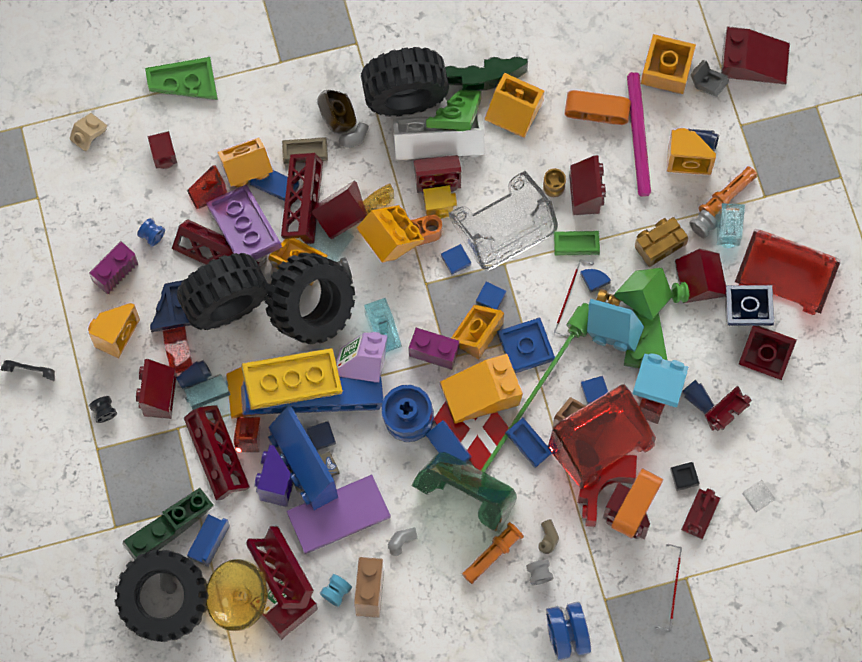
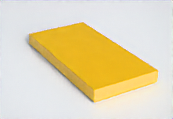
(291, 378)

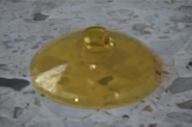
(227, 592)

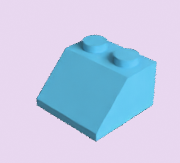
(613, 326)
(660, 380)

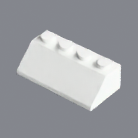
(416, 141)

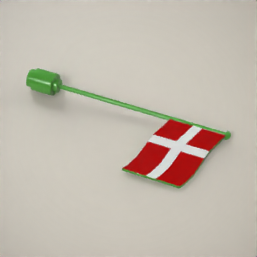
(486, 434)

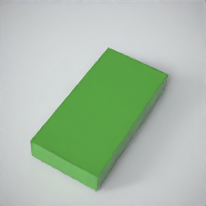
(576, 243)

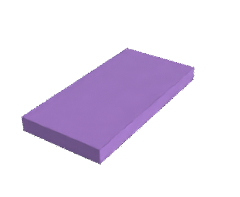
(244, 223)
(355, 509)

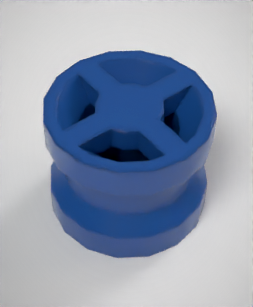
(151, 232)

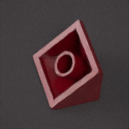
(340, 210)
(703, 275)
(767, 352)

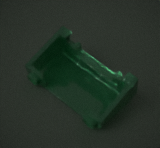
(447, 469)

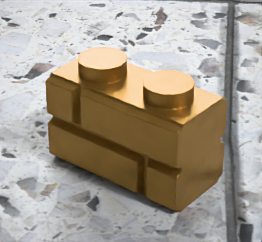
(660, 241)

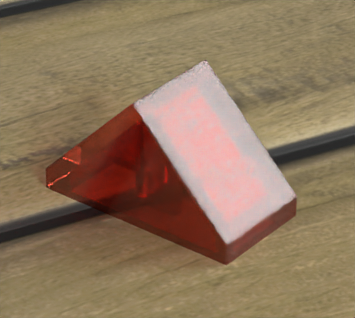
(207, 188)
(177, 349)
(652, 410)
(247, 434)

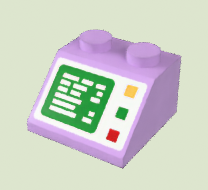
(363, 357)

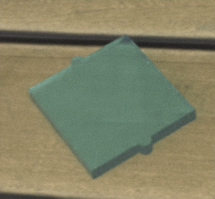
(331, 247)
(207, 392)

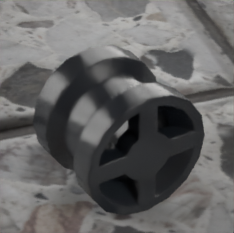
(103, 409)

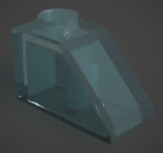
(730, 225)
(382, 322)

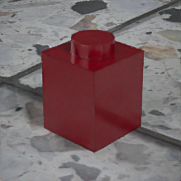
(162, 150)

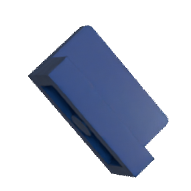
(208, 540)

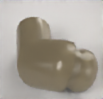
(550, 539)

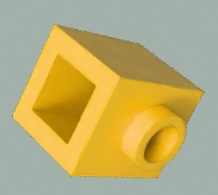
(439, 201)

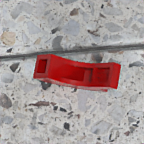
(620, 471)

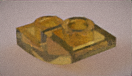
(380, 197)

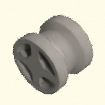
(703, 224)
(539, 572)

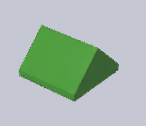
(646, 292)

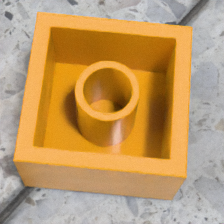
(668, 64)

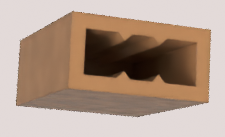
(369, 587)

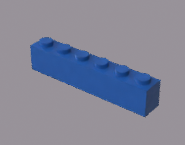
(356, 396)

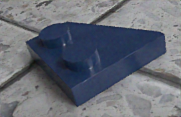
(168, 310)

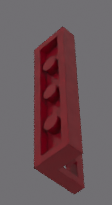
(310, 197)
(205, 237)
(211, 451)
(286, 569)

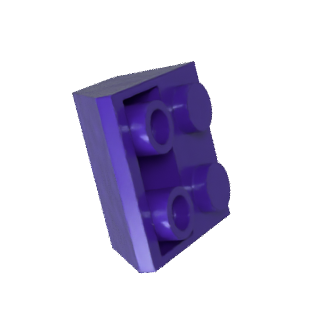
(275, 481)

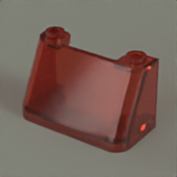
(791, 269)
(600, 435)

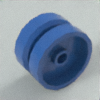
(420, 417)
(564, 631)

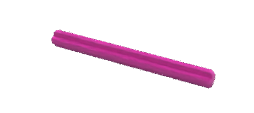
(638, 134)

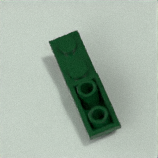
(486, 77)
(169, 525)

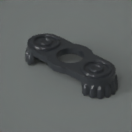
(9, 365)

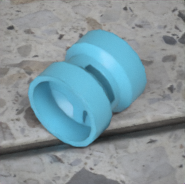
(335, 590)

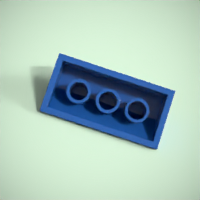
(303, 460)

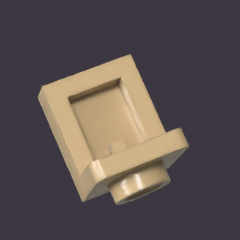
(86, 130)

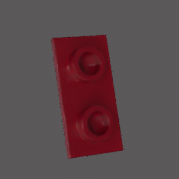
(722, 412)
(701, 513)

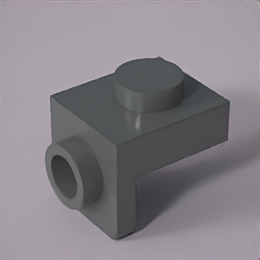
(708, 79)

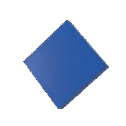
(526, 345)

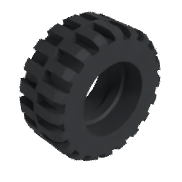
(404, 81)
(222, 291)
(333, 305)
(130, 587)

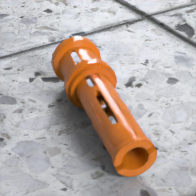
(729, 192)
(499, 546)

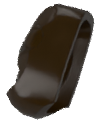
(336, 111)

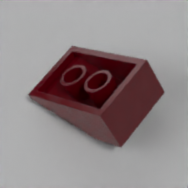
(754, 56)

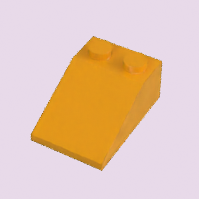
(482, 389)

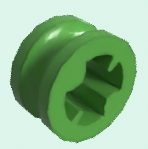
(680, 292)

